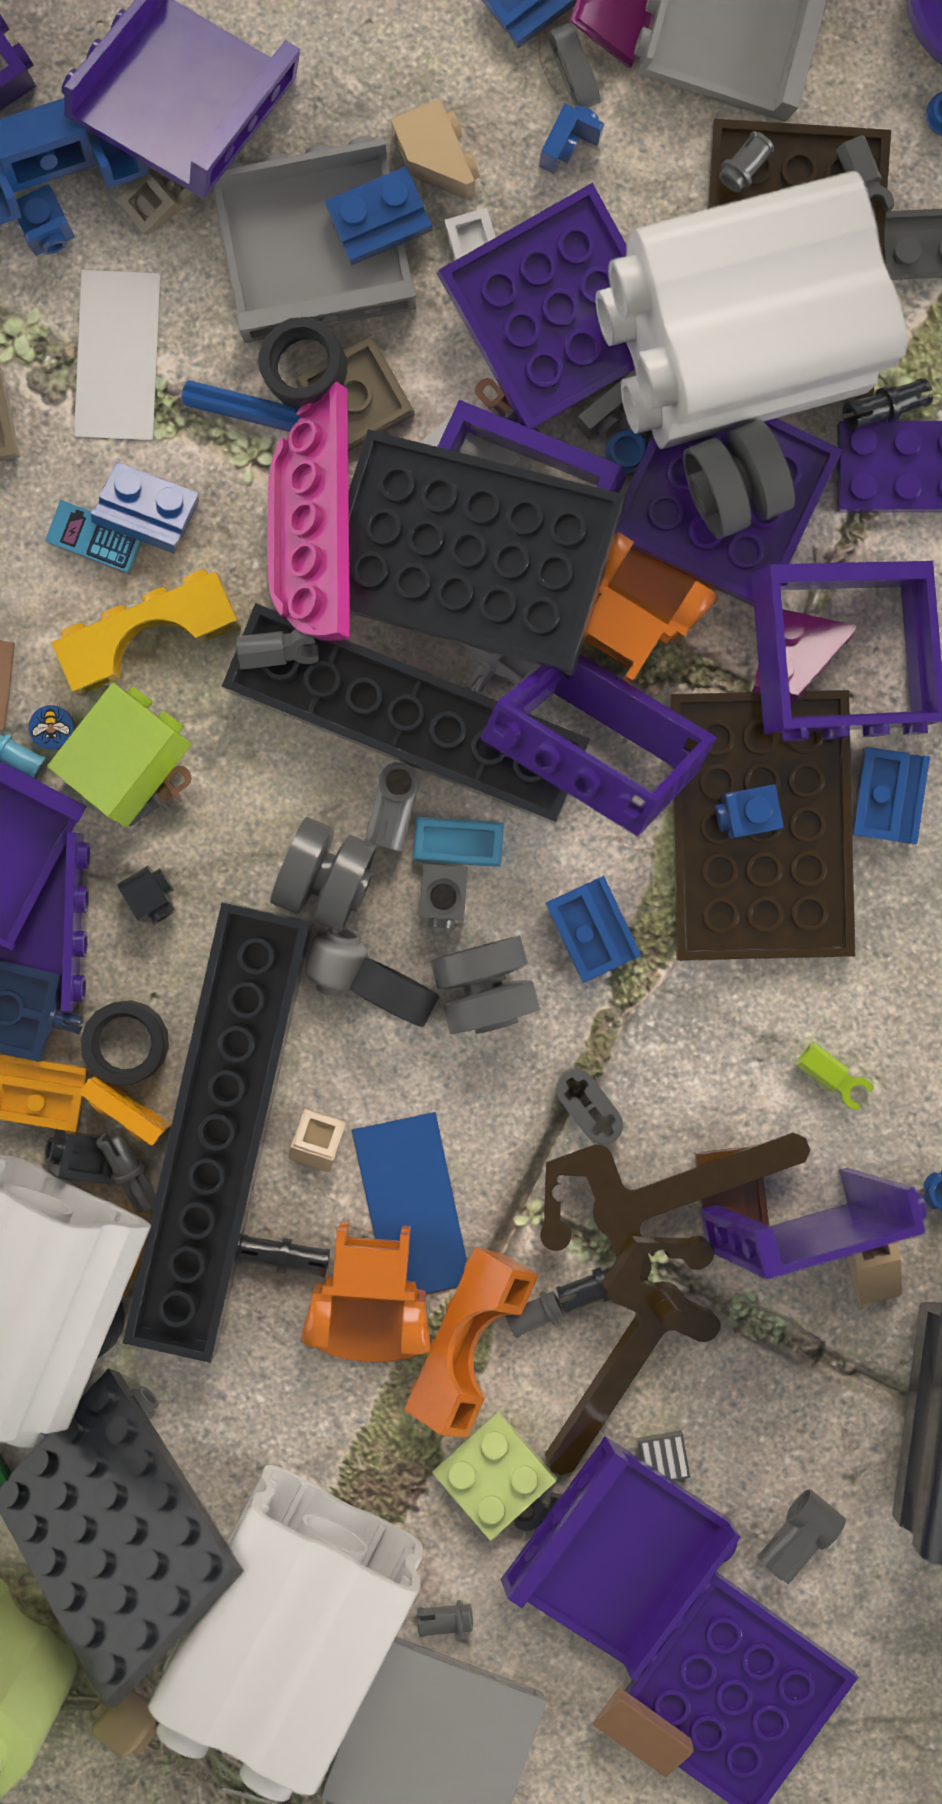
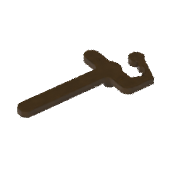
(622, 1210)
(657, 1310)

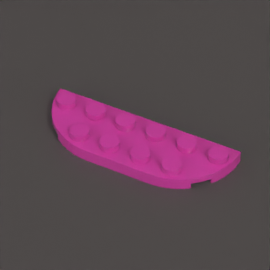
(312, 520)

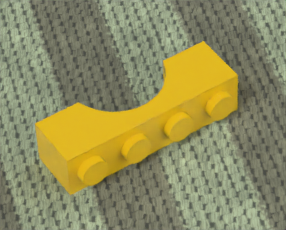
(94, 653)

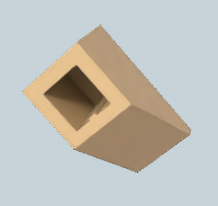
(431, 149)
(876, 1273)

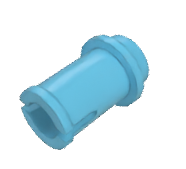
(20, 757)

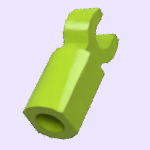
(831, 1073)

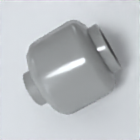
(335, 960)

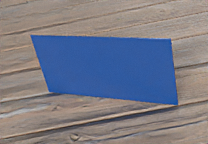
(411, 1186)

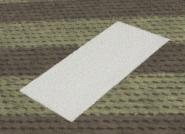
(117, 355)
(247, 1796)

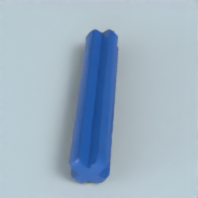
(239, 406)

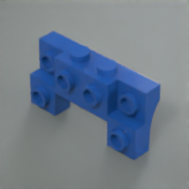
(47, 146)

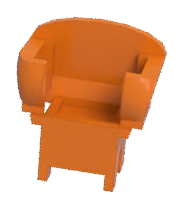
(643, 605)
(368, 1304)

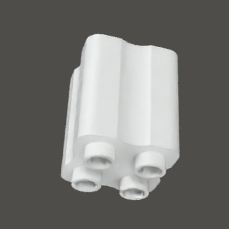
(752, 310)
(59, 1290)
(292, 1639)

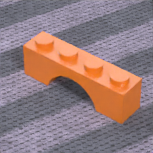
(447, 1389)

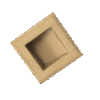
(316, 1140)

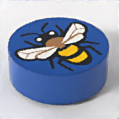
(51, 727)

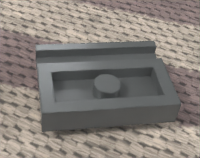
(913, 244)

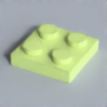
(494, 1475)

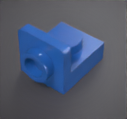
(561, 140)
(43, 221)
(749, 812)

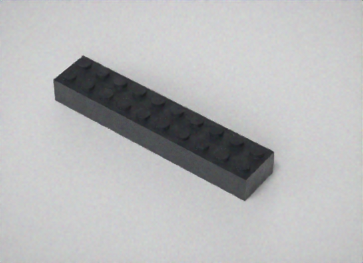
(218, 1132)

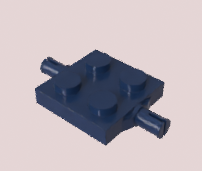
(30, 1010)

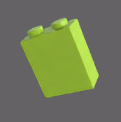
(120, 753)

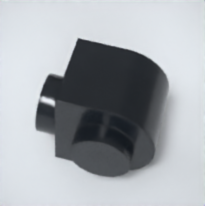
(148, 895)

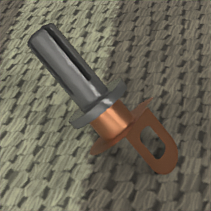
(500, 403)
(164, 793)

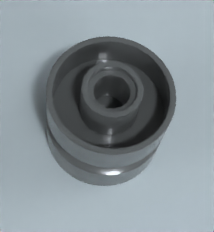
(738, 478)
(336, 879)
(486, 1000)

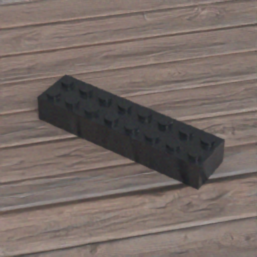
(397, 715)

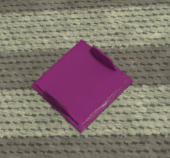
(612, 24)

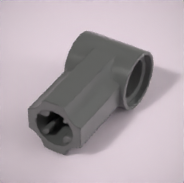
(392, 812)
(808, 1526)

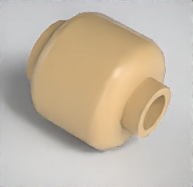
(124, 1727)

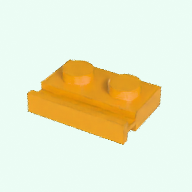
(41, 1092)
(117, 1103)

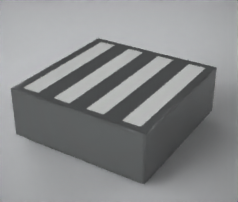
(666, 1454)

